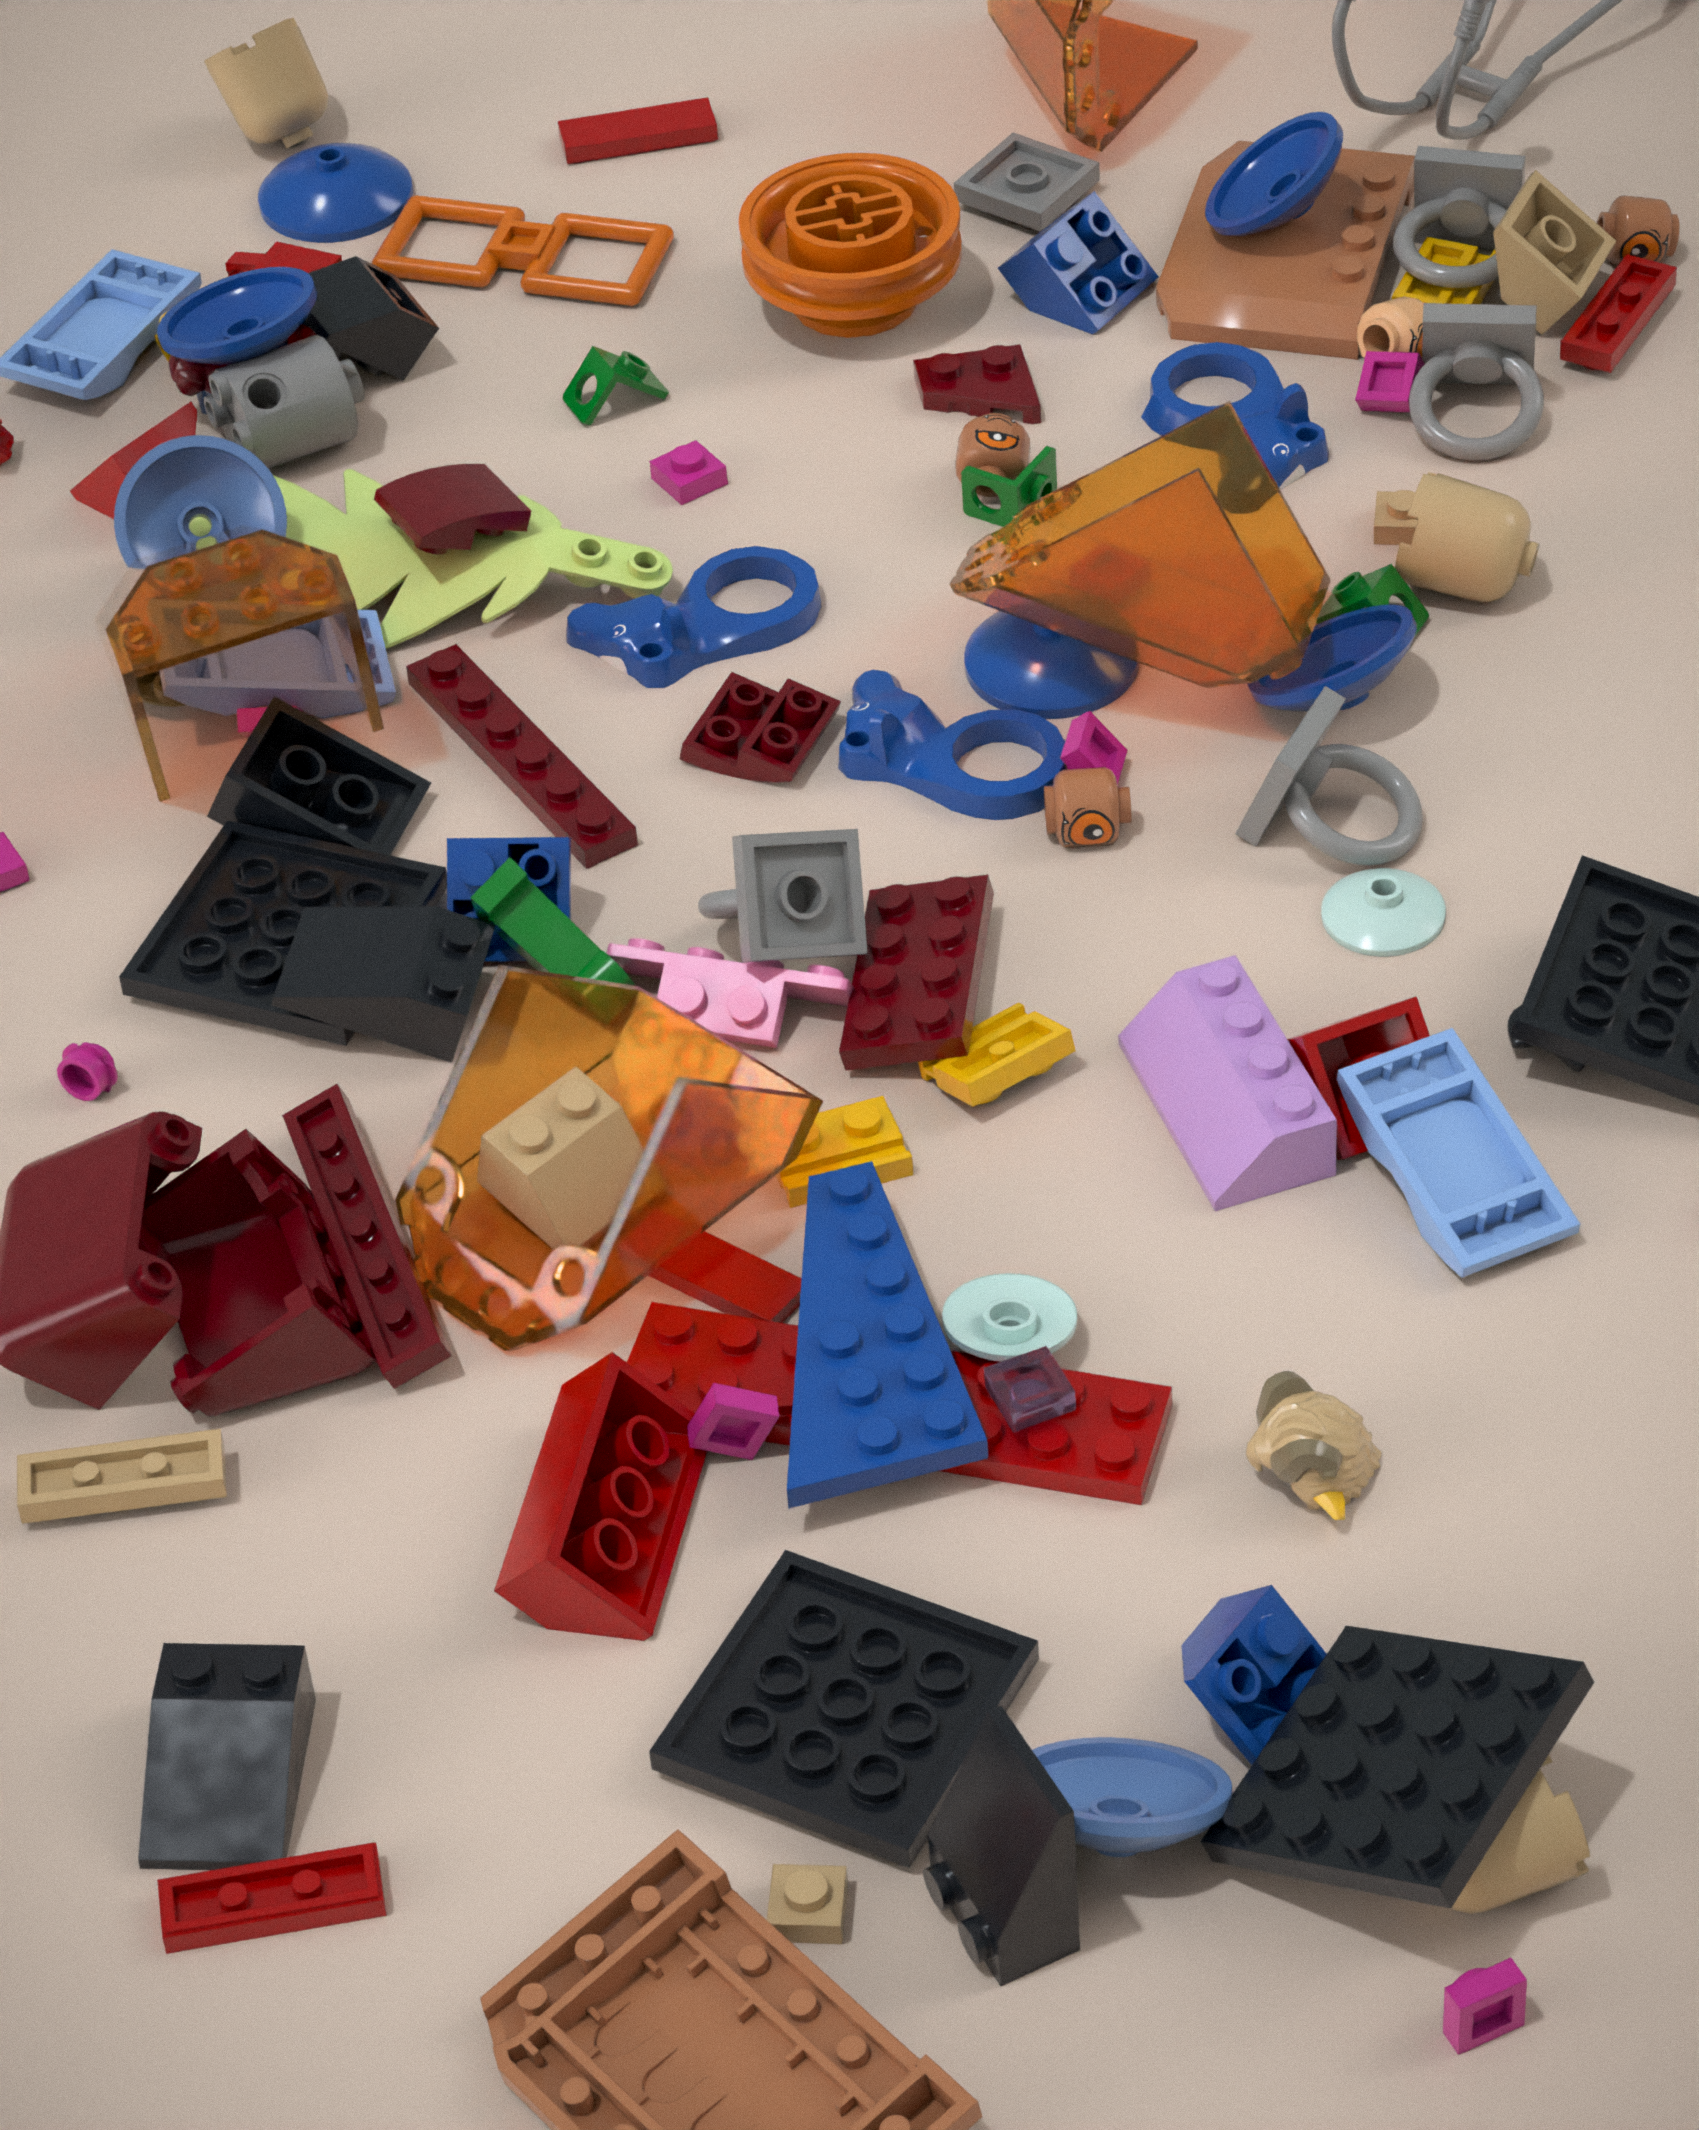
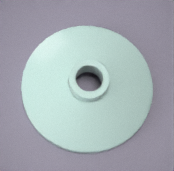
(1383, 912)
(1008, 1316)

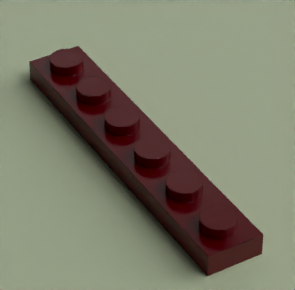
(522, 755)
(366, 1237)

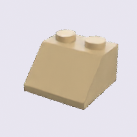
(1547, 251)
(562, 1161)

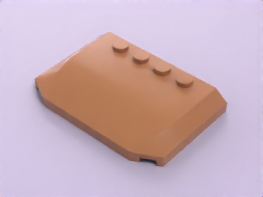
(1293, 283)
(700, 2016)

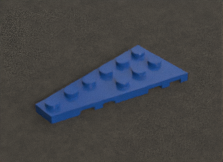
(872, 1364)

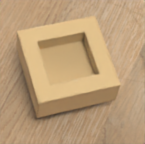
(1391, 518)
(808, 1902)

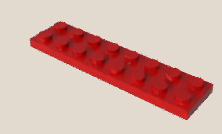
(1094, 1452)

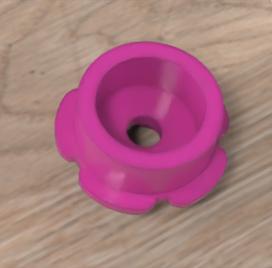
(86, 1070)

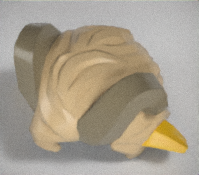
(1312, 1443)

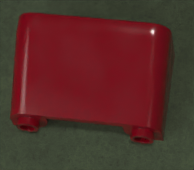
(257, 1281)
(72, 1282)

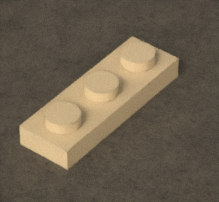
(121, 1476)

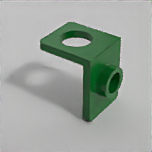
(608, 371)
(1032, 484)
(1371, 590)

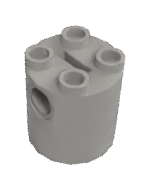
(287, 401)

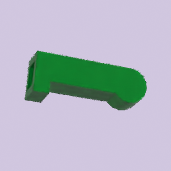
(540, 928)

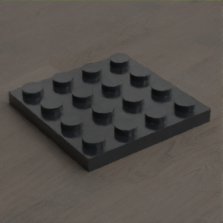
(238, 914)
(1620, 981)
(843, 1706)
(1398, 1764)

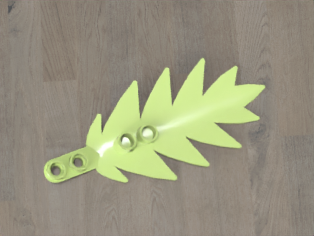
(381, 556)

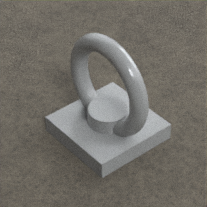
(1460, 201)
(1477, 348)
(1300, 772)
(794, 896)

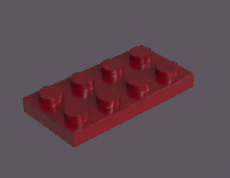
(920, 973)

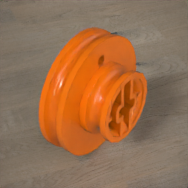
(844, 241)

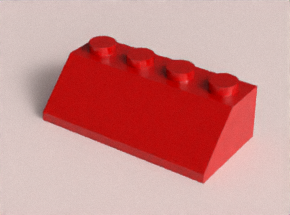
(604, 1506)

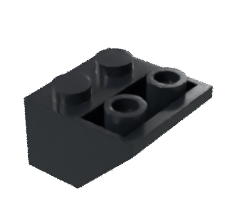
(369, 317)

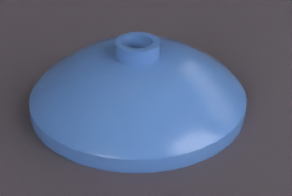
(189, 481)
(1135, 1792)

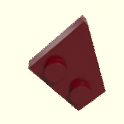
(978, 382)

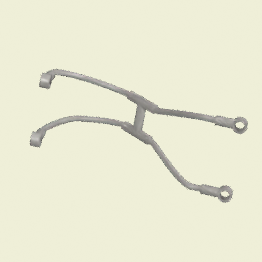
(1453, 70)

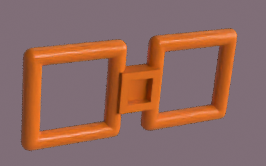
(524, 247)

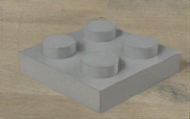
(1027, 181)

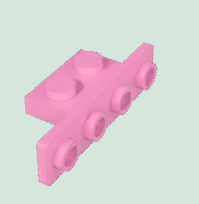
(729, 996)

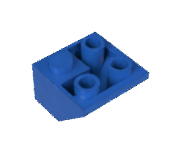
(1079, 268)
(477, 859)
(1250, 1665)

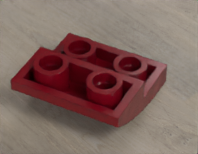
(449, 503)
(759, 731)

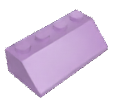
(1230, 1086)

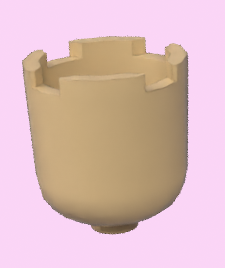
(271, 86)
(1466, 540)
(1532, 1852)

